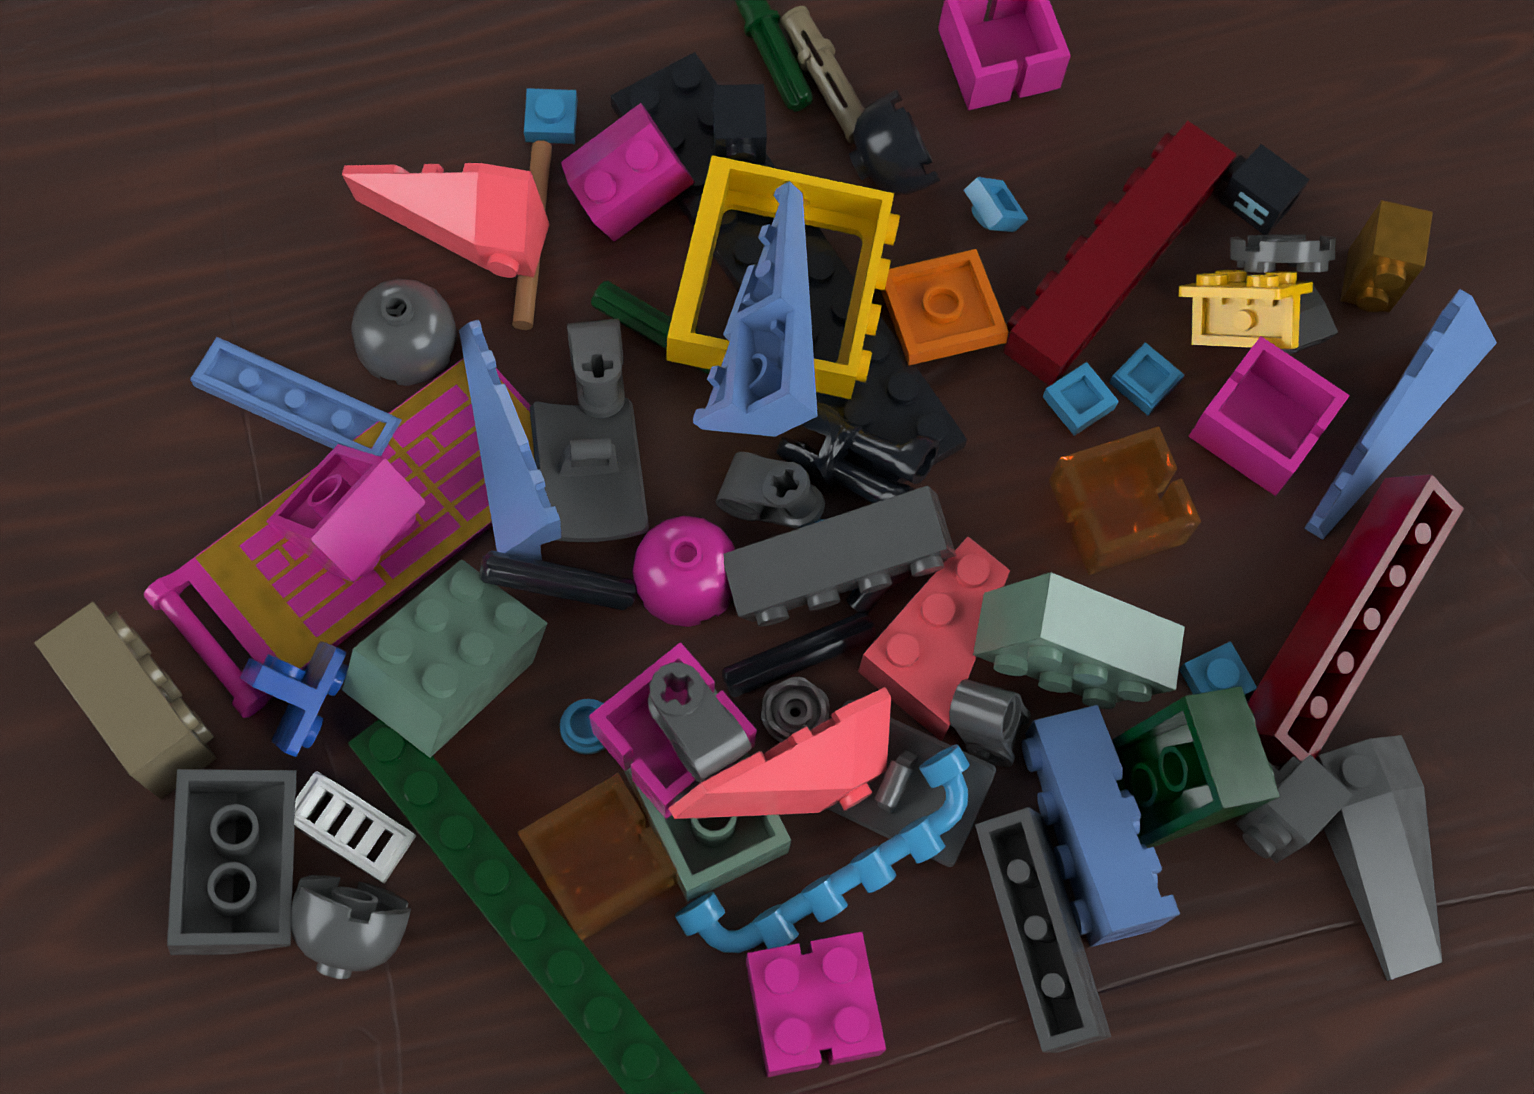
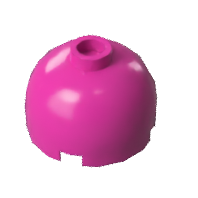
(683, 571)

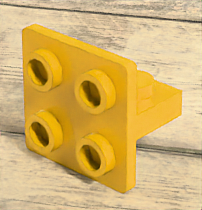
(1241, 307)

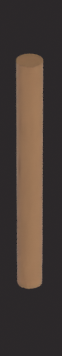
(527, 286)

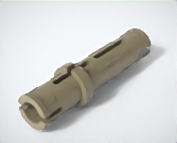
(803, 30)

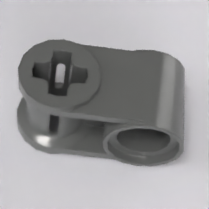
(597, 365)
(770, 492)
(988, 720)
(702, 729)

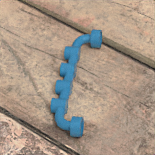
(824, 895)

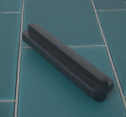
(557, 580)
(798, 654)

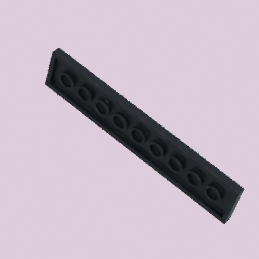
(896, 396)

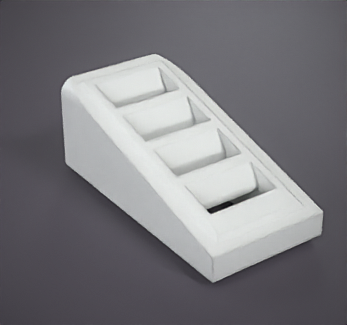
(310, 799)

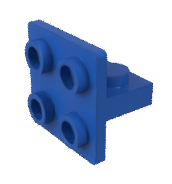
(302, 691)

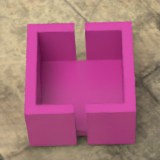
(1012, 51)
(1267, 414)
(638, 742)
(815, 1004)

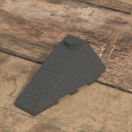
(1386, 851)

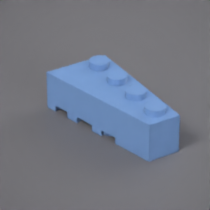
(1095, 828)

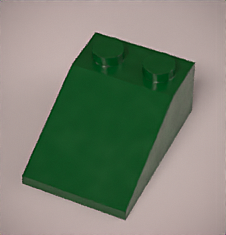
(1195, 765)

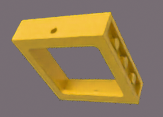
(826, 205)

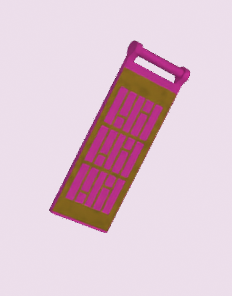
(286, 601)

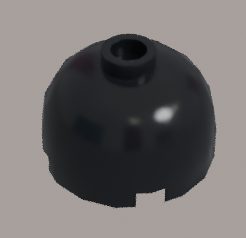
(891, 148)

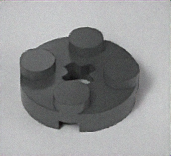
(1267, 250)

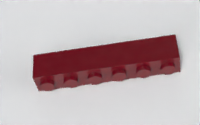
(1118, 253)
(1351, 616)

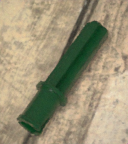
(764, 28)
(633, 313)

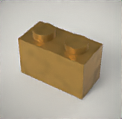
(1386, 256)

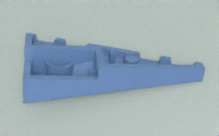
(769, 361)
(1439, 366)
(513, 483)

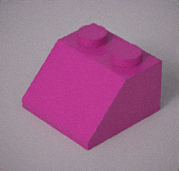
(626, 173)
(348, 511)

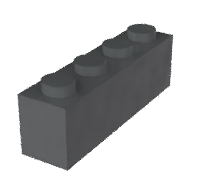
(839, 555)
(1042, 931)

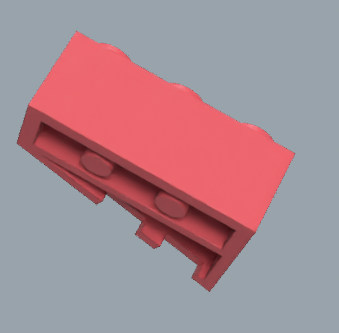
(934, 638)

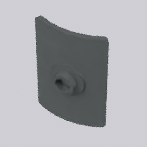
(590, 471)
(905, 795)

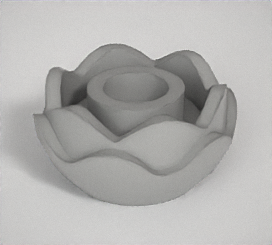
(792, 694)

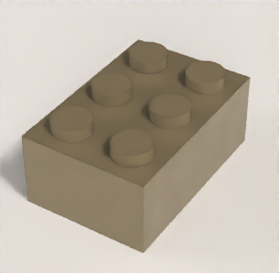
(127, 697)

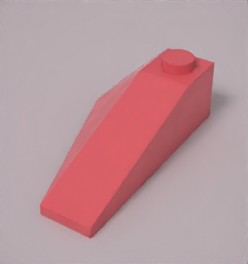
(478, 213)
(804, 771)

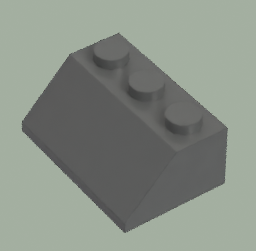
(232, 861)

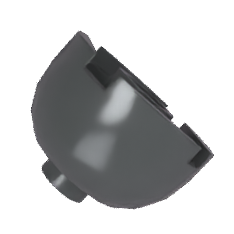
(404, 331)
(346, 925)

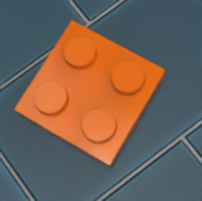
(943, 307)

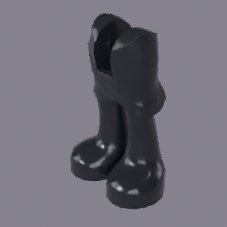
(907, 459)

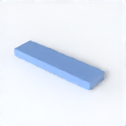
(289, 398)

